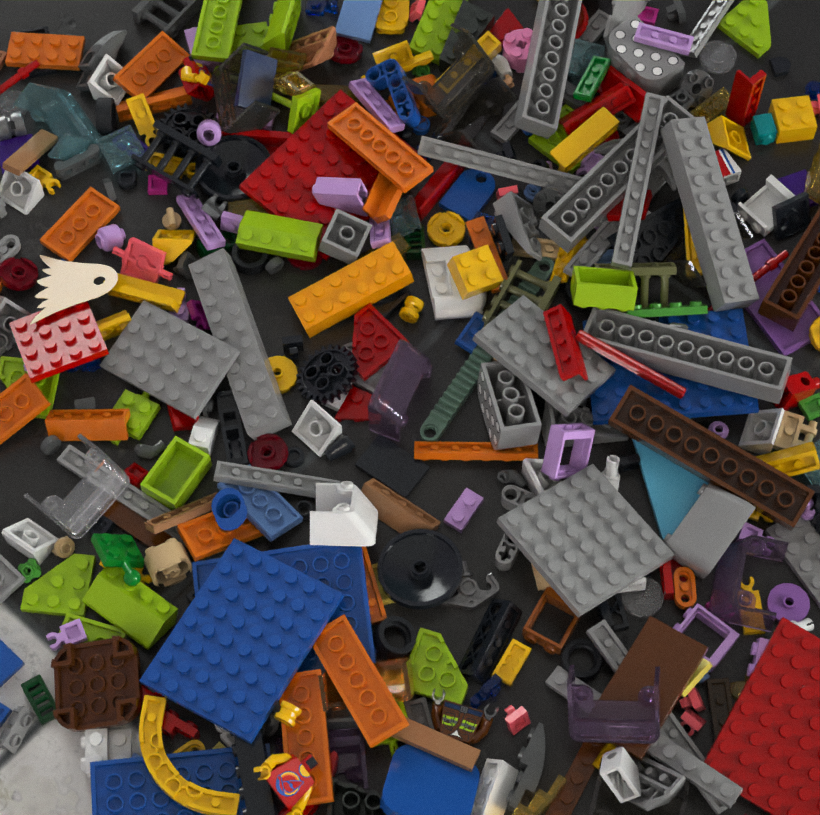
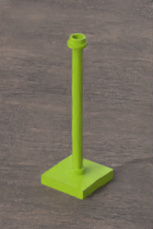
(301, 106)

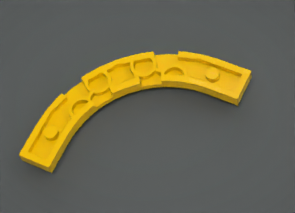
(166, 775)

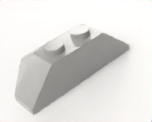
(657, 784)

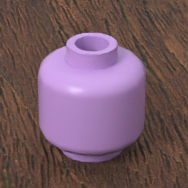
(213, 128)
(109, 237)

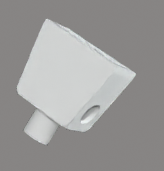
(616, 768)

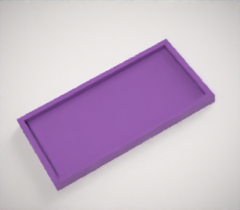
(782, 339)

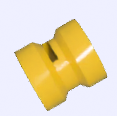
(411, 309)

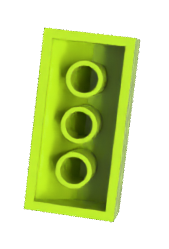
(282, 24)
(279, 236)
(132, 609)

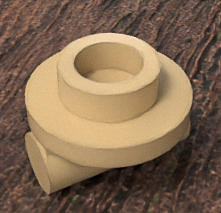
(171, 219)
(64, 547)

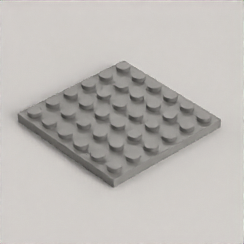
(585, 539)

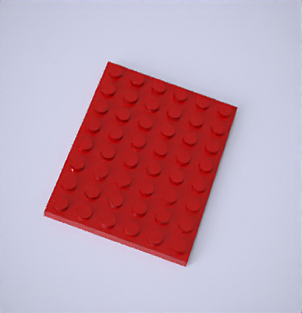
(287, 176)
(775, 727)

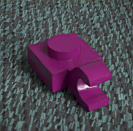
(197, 314)

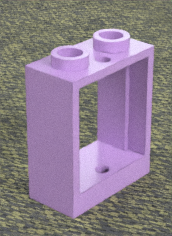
(583, 440)
(715, 624)

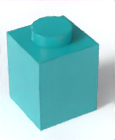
(763, 129)

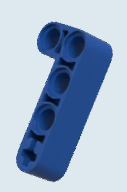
(383, 76)

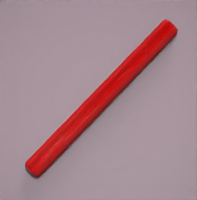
(630, 364)

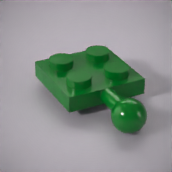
(119, 551)

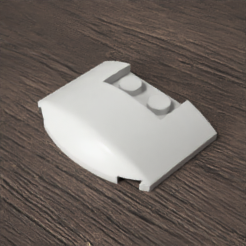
(442, 288)

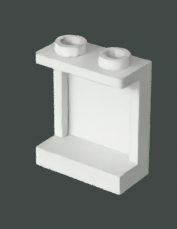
(758, 208)

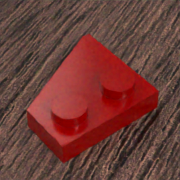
(505, 25)
(354, 406)

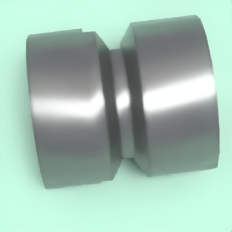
(5, 129)

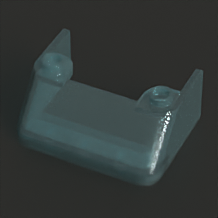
(62, 116)

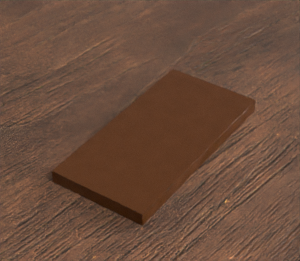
(654, 647)

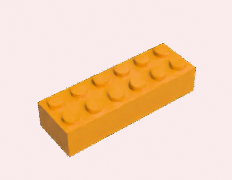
(351, 289)

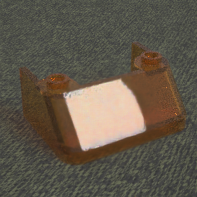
(395, 673)

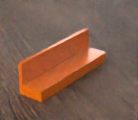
(158, 102)
(382, 199)
(91, 423)

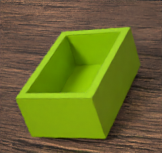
(603, 288)
(176, 474)

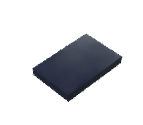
(255, 79)

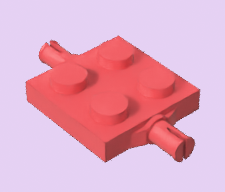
(142, 261)

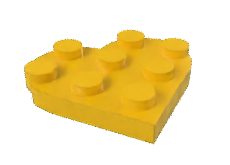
(393, 17)

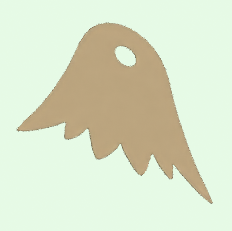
(71, 284)

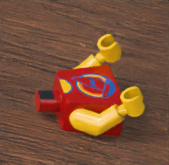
(196, 79)
(289, 779)

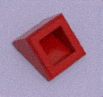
(136, 474)

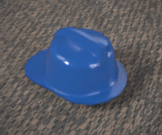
(229, 509)

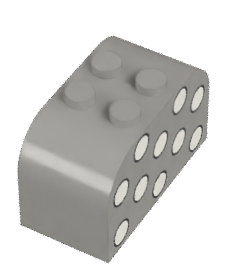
(647, 66)
(507, 407)

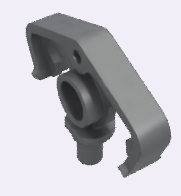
(469, 594)

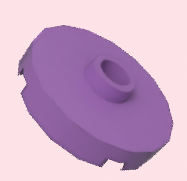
(793, 593)

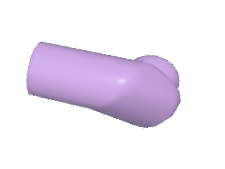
(808, 514)

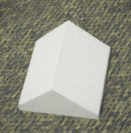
(102, 83)
(21, 191)
(317, 428)
(761, 430)
(537, 480)
(30, 539)

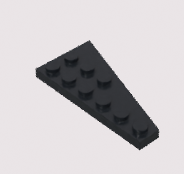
(657, 234)

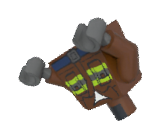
(460, 721)

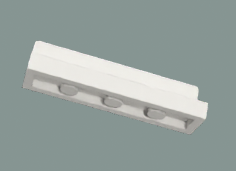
(494, 787)

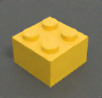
(793, 119)
(475, 272)

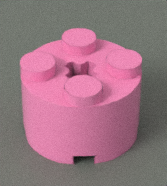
(516, 48)

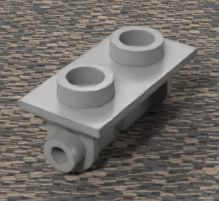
(20, 722)

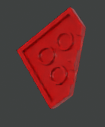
(373, 341)

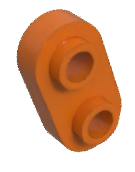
(684, 589)

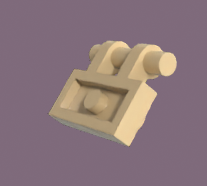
(789, 431)

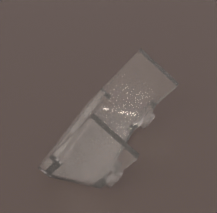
(89, 497)

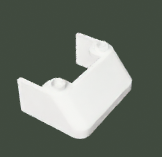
(342, 516)

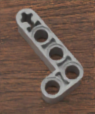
(521, 496)

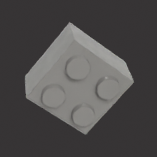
(344, 237)

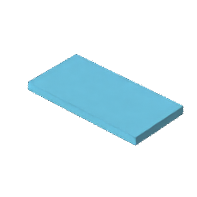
(669, 488)

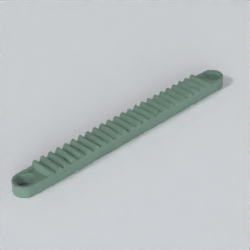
(467, 378)

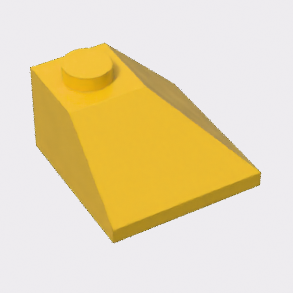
(729, 136)
(173, 242)

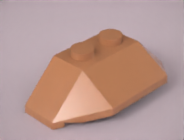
(317, 46)

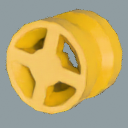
(287, 713)

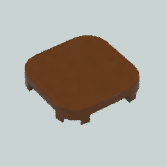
(97, 684)

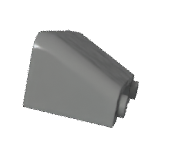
(708, 529)

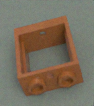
(551, 597)

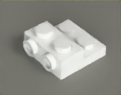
(105, 745)

